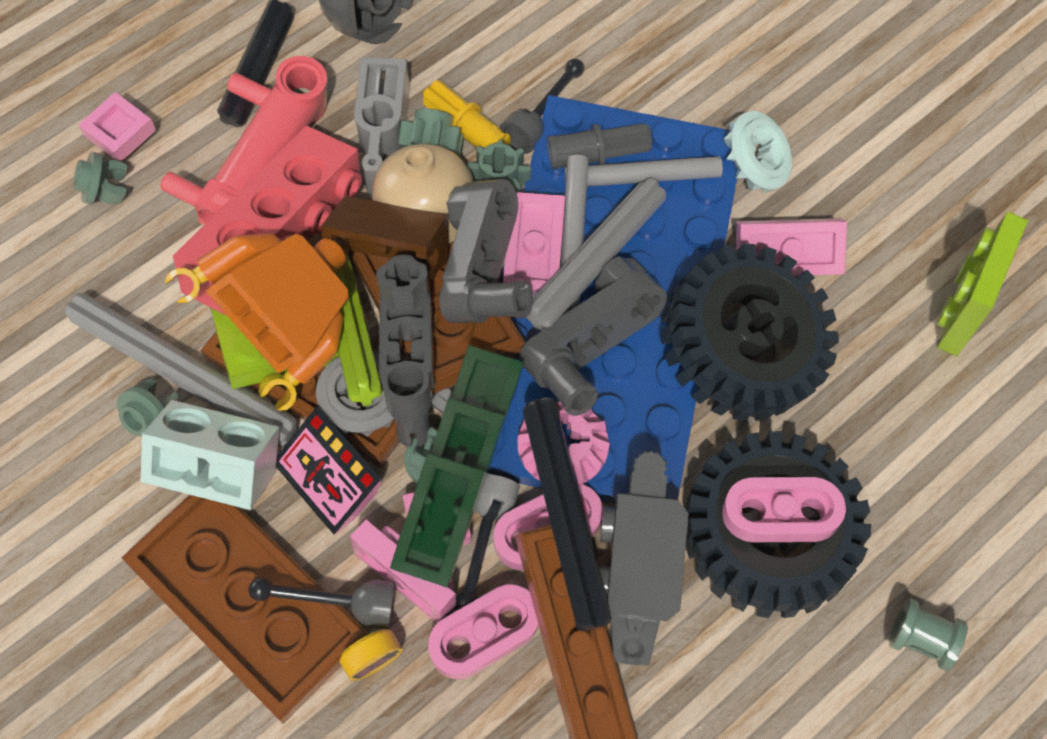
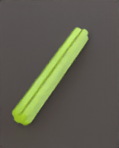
(355, 345)

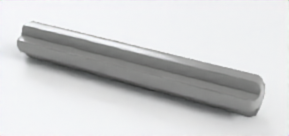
(595, 252)

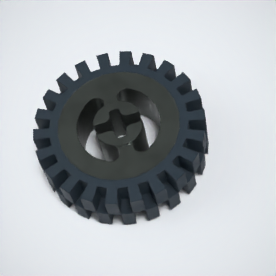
(775, 312)
(748, 568)

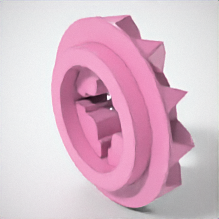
(585, 457)

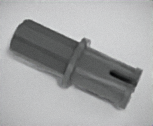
(599, 144)

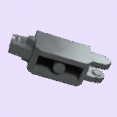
(644, 559)

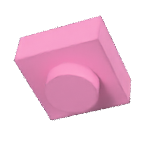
(117, 127)

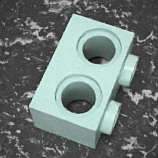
(209, 454)

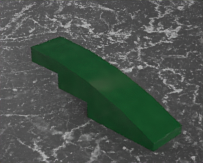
(457, 467)

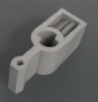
(380, 111)

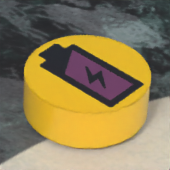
(370, 654)

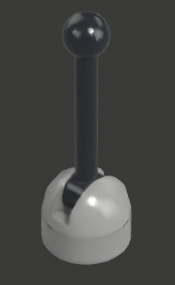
(496, 499)

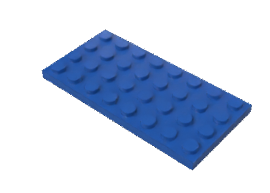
(634, 384)

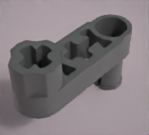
(484, 224)
(623, 305)
(406, 316)

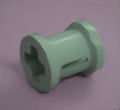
(928, 634)

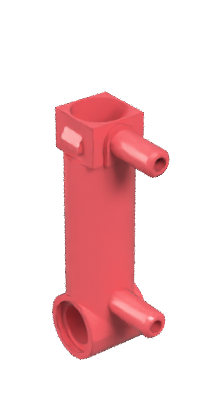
(274, 125)

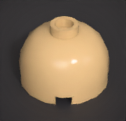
(421, 179)

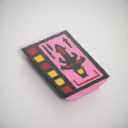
(328, 472)

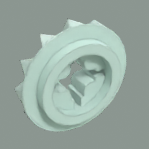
(774, 154)

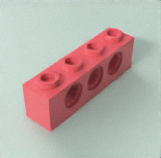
(283, 199)

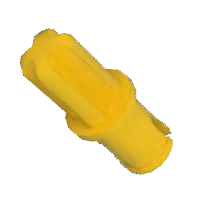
(467, 116)

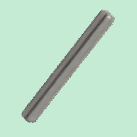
(176, 365)

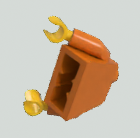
(280, 299)

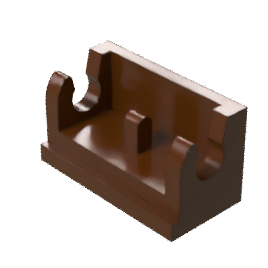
(389, 231)

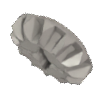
(342, 412)

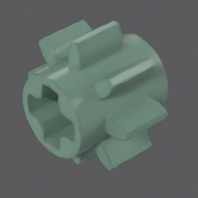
(431, 127)
(500, 162)

